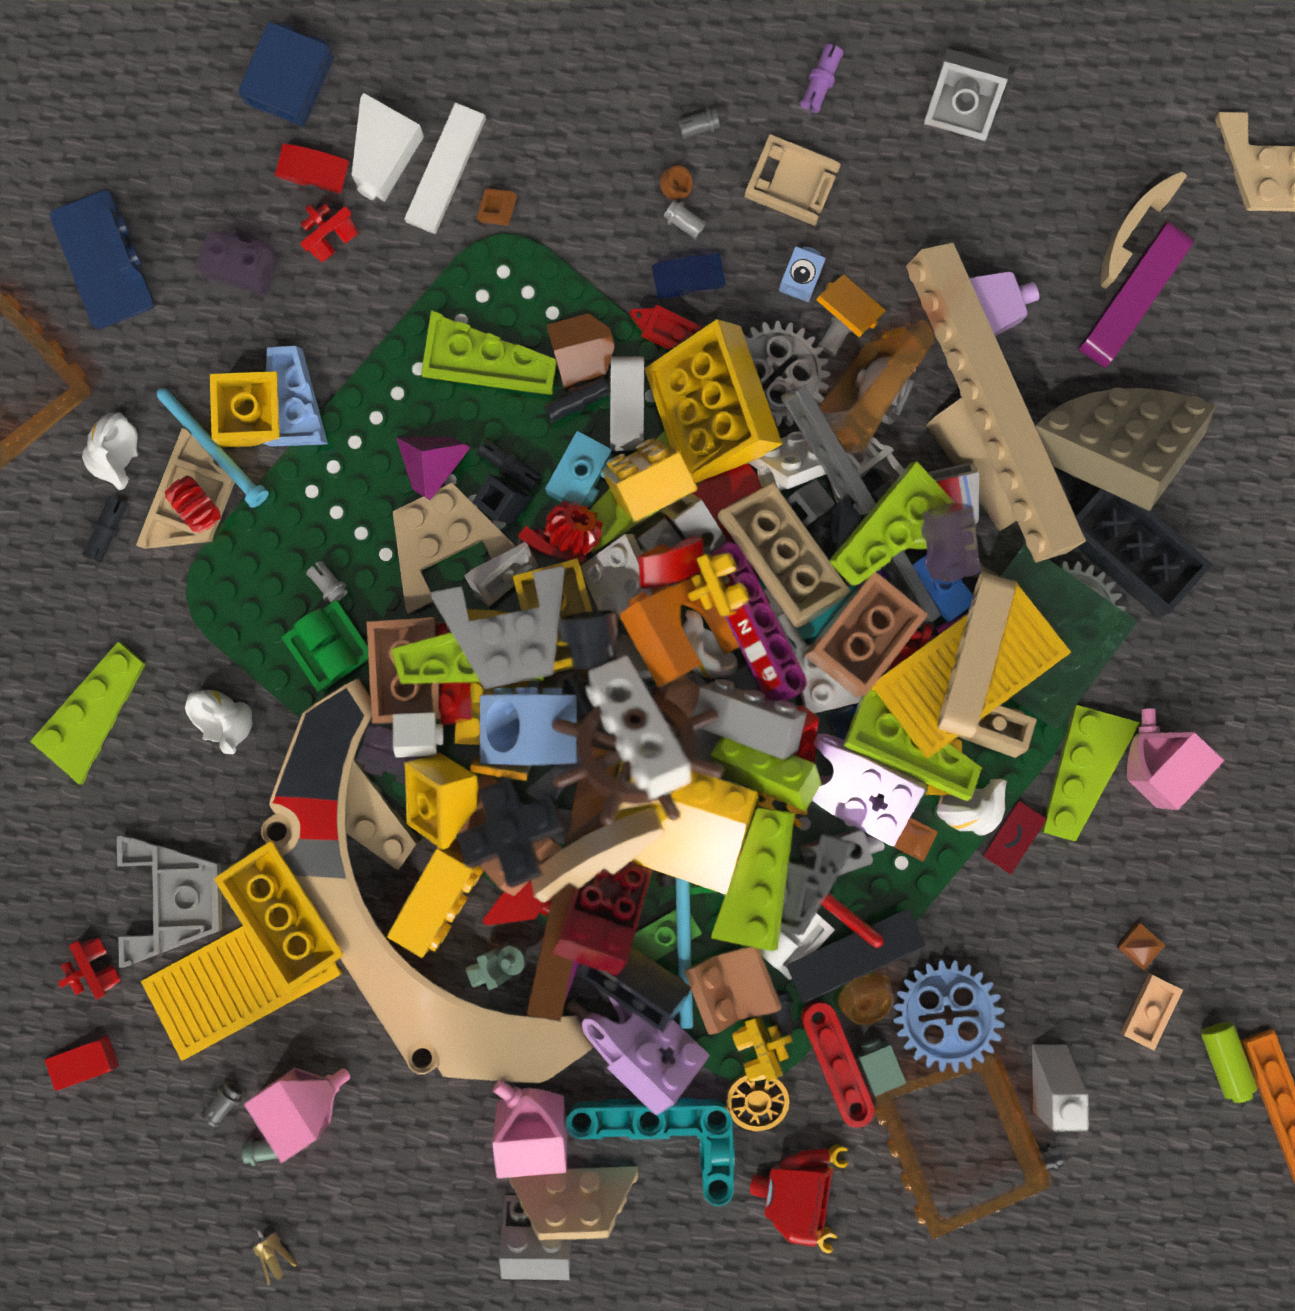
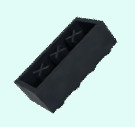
(1139, 551)

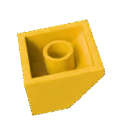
(244, 408)
(439, 797)

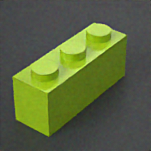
(784, 779)

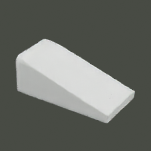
(495, 576)

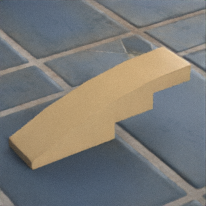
(604, 848)

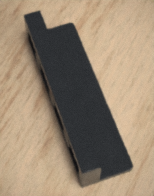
(855, 957)

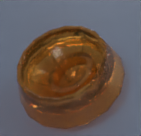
(867, 999)

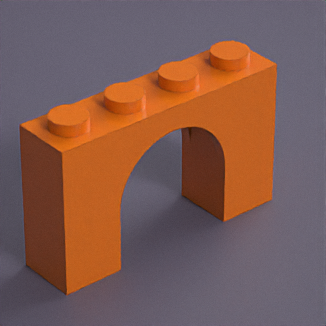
(659, 634)

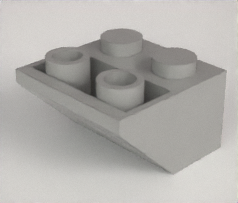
(522, 1252)

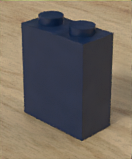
(286, 73)

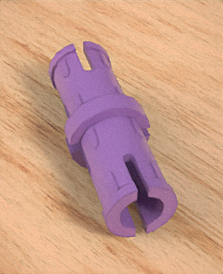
(822, 78)

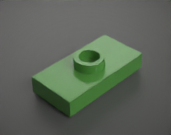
(661, 936)

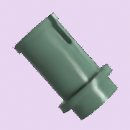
(257, 1151)

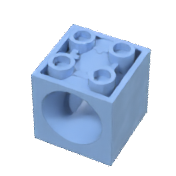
(520, 727)

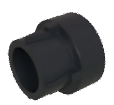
(590, 637)

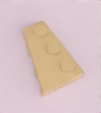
(374, 821)

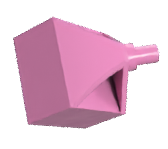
(1168, 765)
(295, 1109)
(529, 1132)

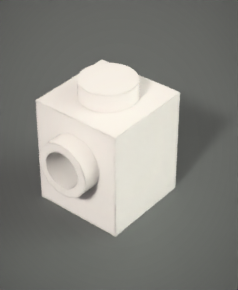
(416, 735)

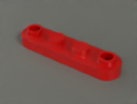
(837, 1063)

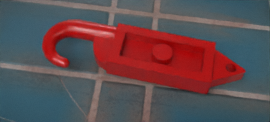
(664, 326)

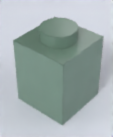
(880, 1066)

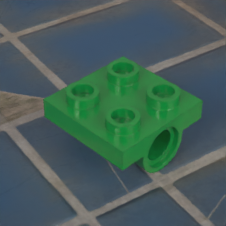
(327, 645)

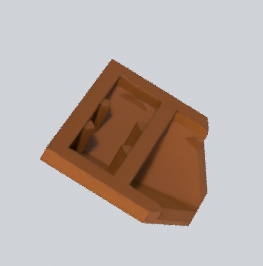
(581, 348)

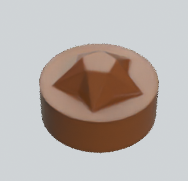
(676, 182)

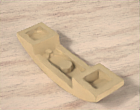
(1118, 256)

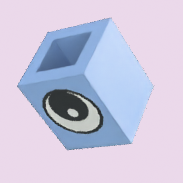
(802, 273)

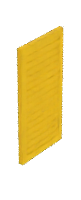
(919, 683)
(220, 992)

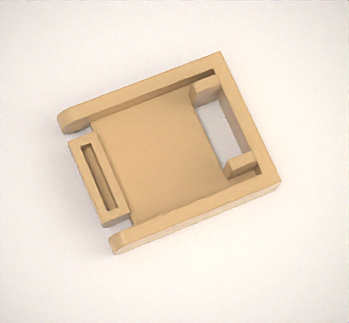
(798, 182)

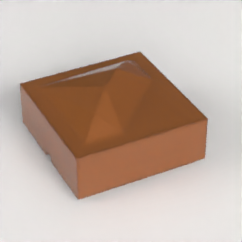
(496, 206)
(916, 839)
(1140, 946)

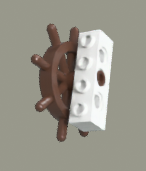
(639, 741)

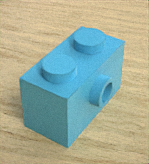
(579, 471)

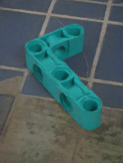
(683, 1118)

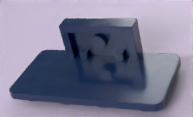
(102, 259)

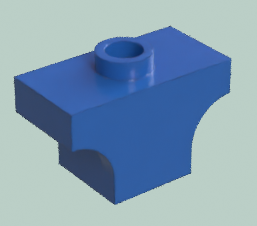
(949, 597)

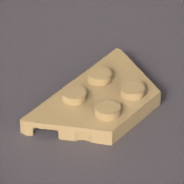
(163, 524)
(574, 1202)

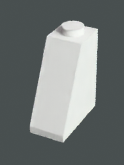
(382, 147)
(1058, 1089)

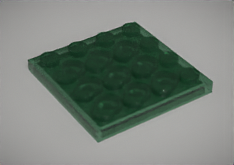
(1085, 624)

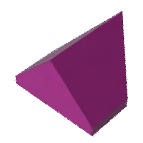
(430, 461)

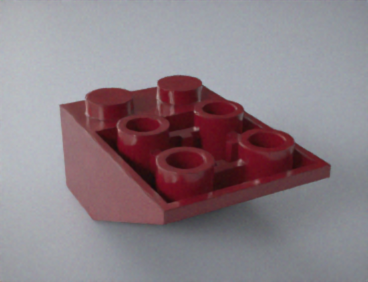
(603, 918)

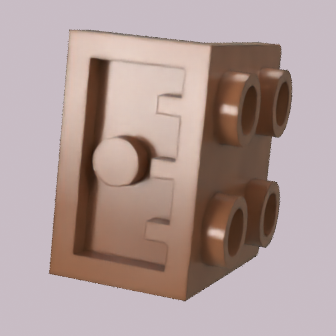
(732, 988)

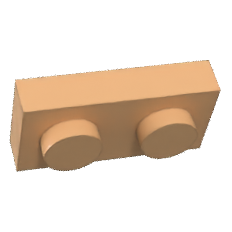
(1151, 1011)

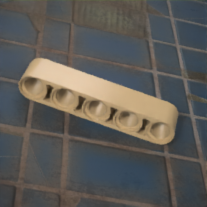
(976, 655)

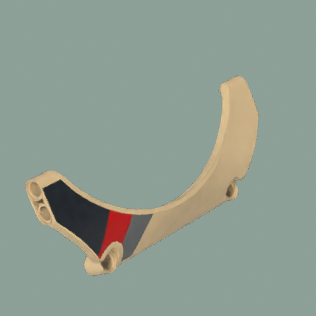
(414, 1011)

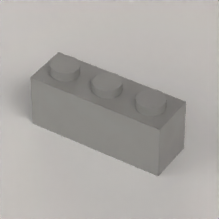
(752, 718)

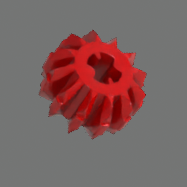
(192, 504)
(573, 528)

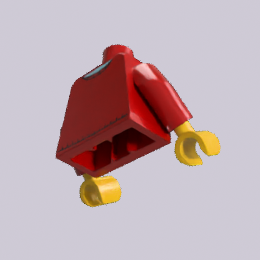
(800, 1195)

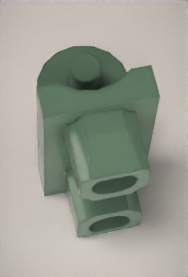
(497, 965)

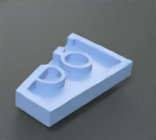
(297, 402)

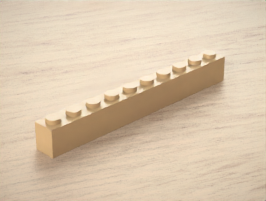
(994, 402)

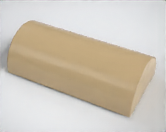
(963, 445)
(784, 554)

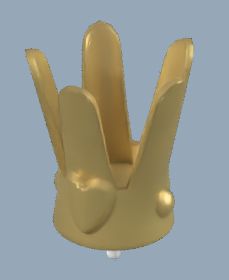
(265, 1250)

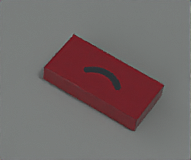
(1014, 837)

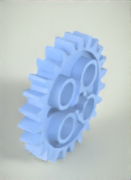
(952, 1047)

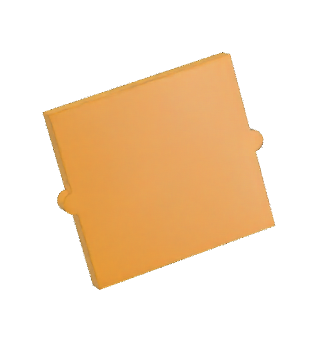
(851, 305)
(501, 770)

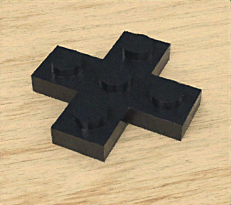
(510, 832)

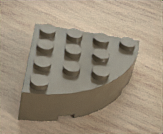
(1126, 439)

